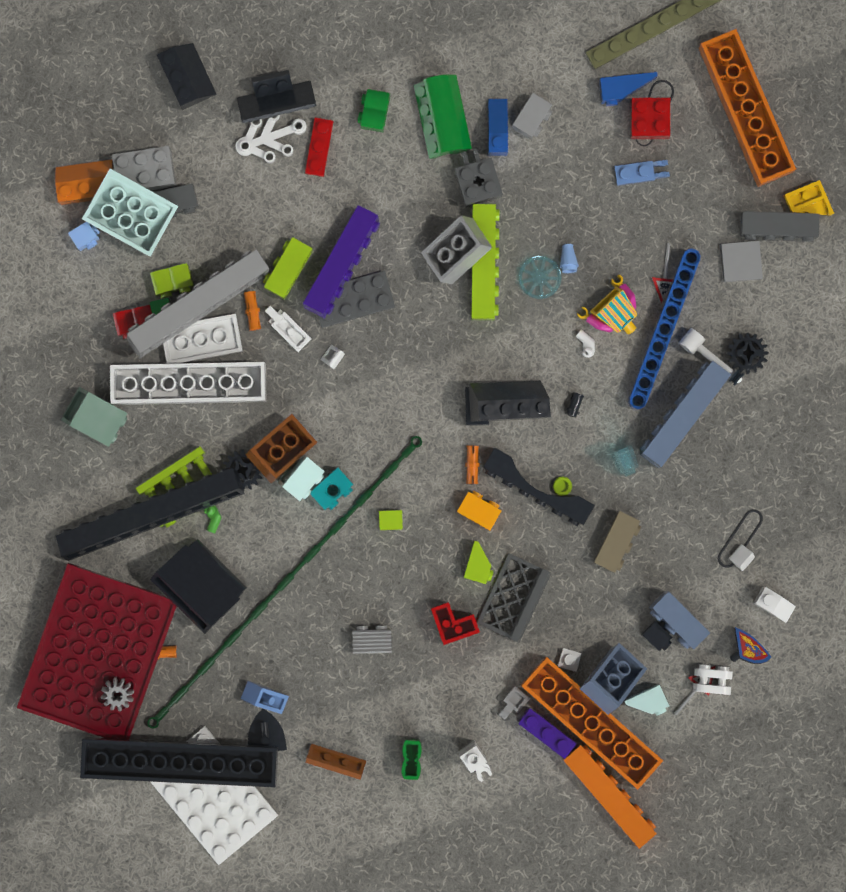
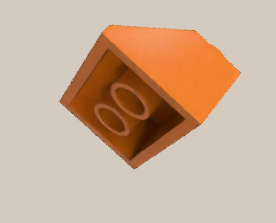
(80, 181)

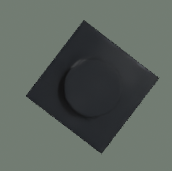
(657, 636)

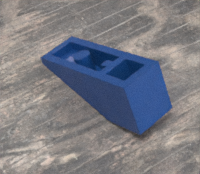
(620, 87)
(497, 127)

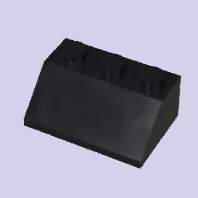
(186, 75)

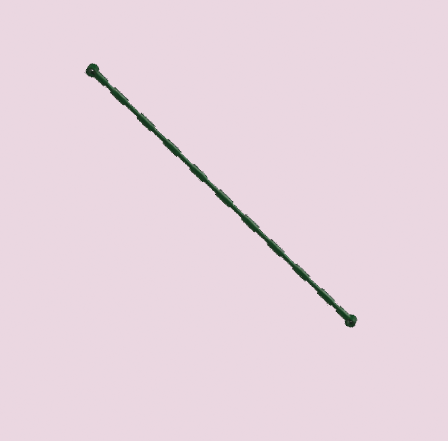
(284, 582)

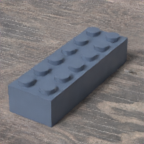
(685, 414)

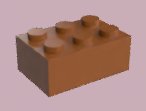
(281, 448)

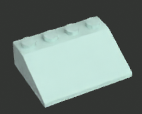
(129, 212)

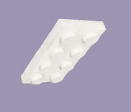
(205, 340)

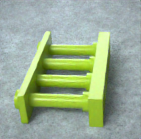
(178, 467)

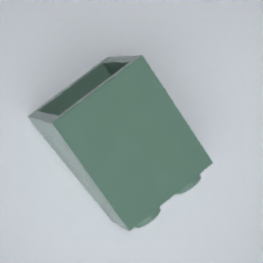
(94, 417)

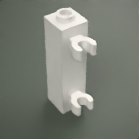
(474, 759)

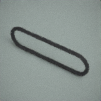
(761, 519)

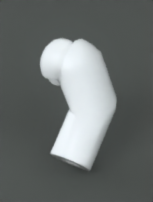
(588, 344)

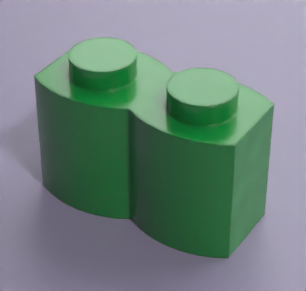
(374, 110)
(411, 764)

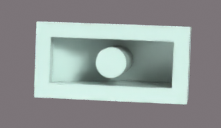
(650, 701)

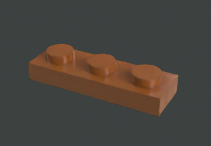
(335, 761)

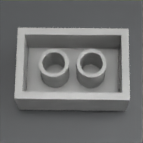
(147, 167)
(456, 249)

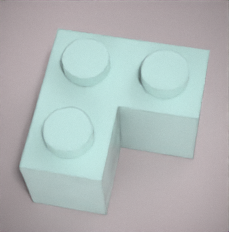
(301, 478)

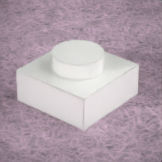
(569, 659)

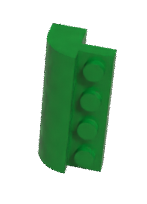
(442, 115)

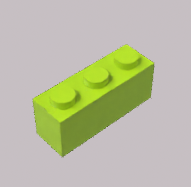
(287, 267)

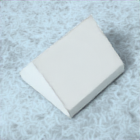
(332, 356)
(742, 557)

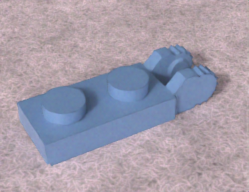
(639, 172)

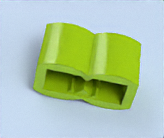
(172, 280)

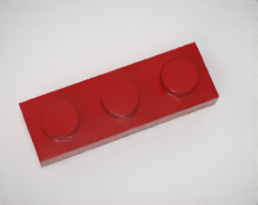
(319, 147)

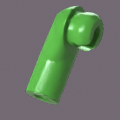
(214, 517)

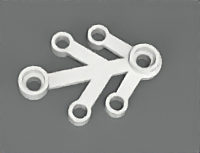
(267, 138)

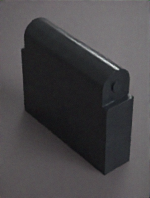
(199, 585)

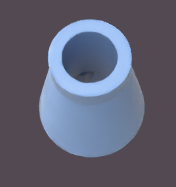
(568, 259)

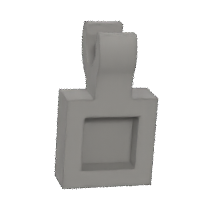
(515, 701)

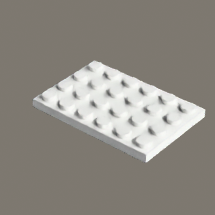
(218, 814)

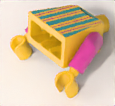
(614, 311)

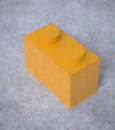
(479, 510)

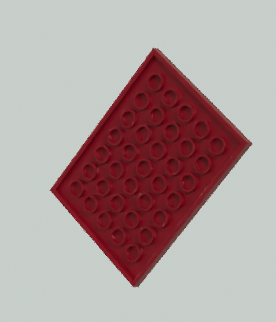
(91, 636)

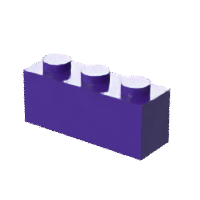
(546, 733)

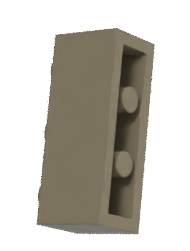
(617, 542)

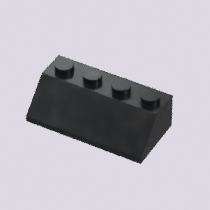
(508, 401)

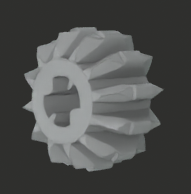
(117, 687)

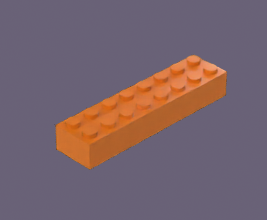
(747, 108)
(591, 724)

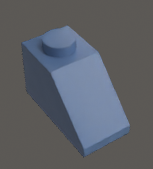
(264, 697)

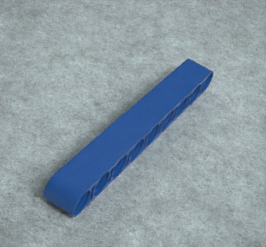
(666, 320)

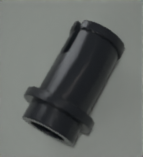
(574, 405)

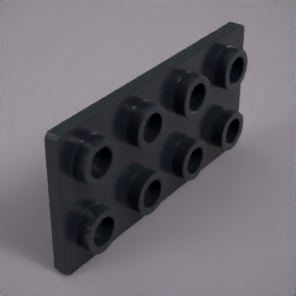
(275, 96)

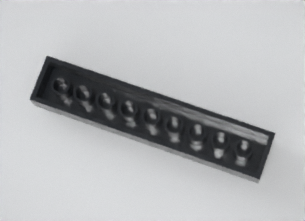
(179, 762)

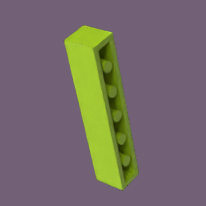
(484, 269)

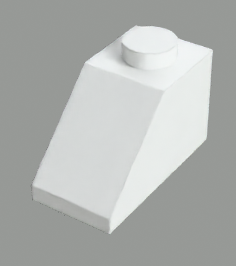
(774, 604)

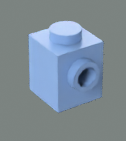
(85, 236)

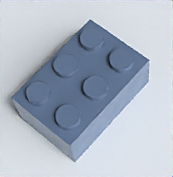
(678, 620)
(613, 678)

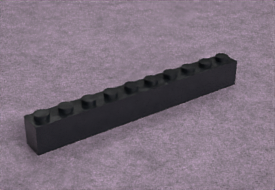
(149, 514)

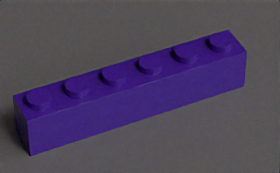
(341, 262)

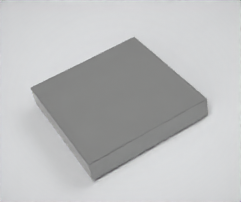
(741, 261)

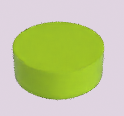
(562, 486)

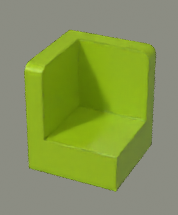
(391, 520)

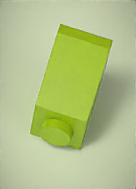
(478, 565)

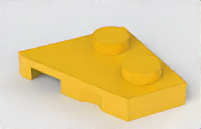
(809, 200)

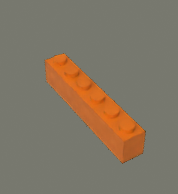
(609, 796)

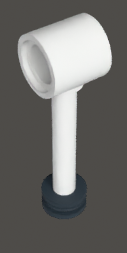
(693, 342)

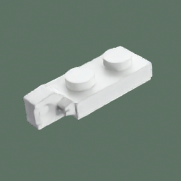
(287, 328)

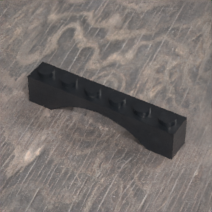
(574, 507)

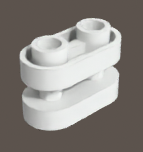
(704, 672)

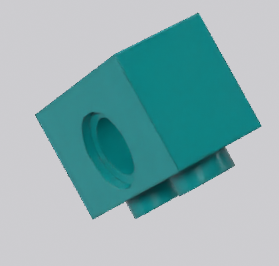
(321, 494)

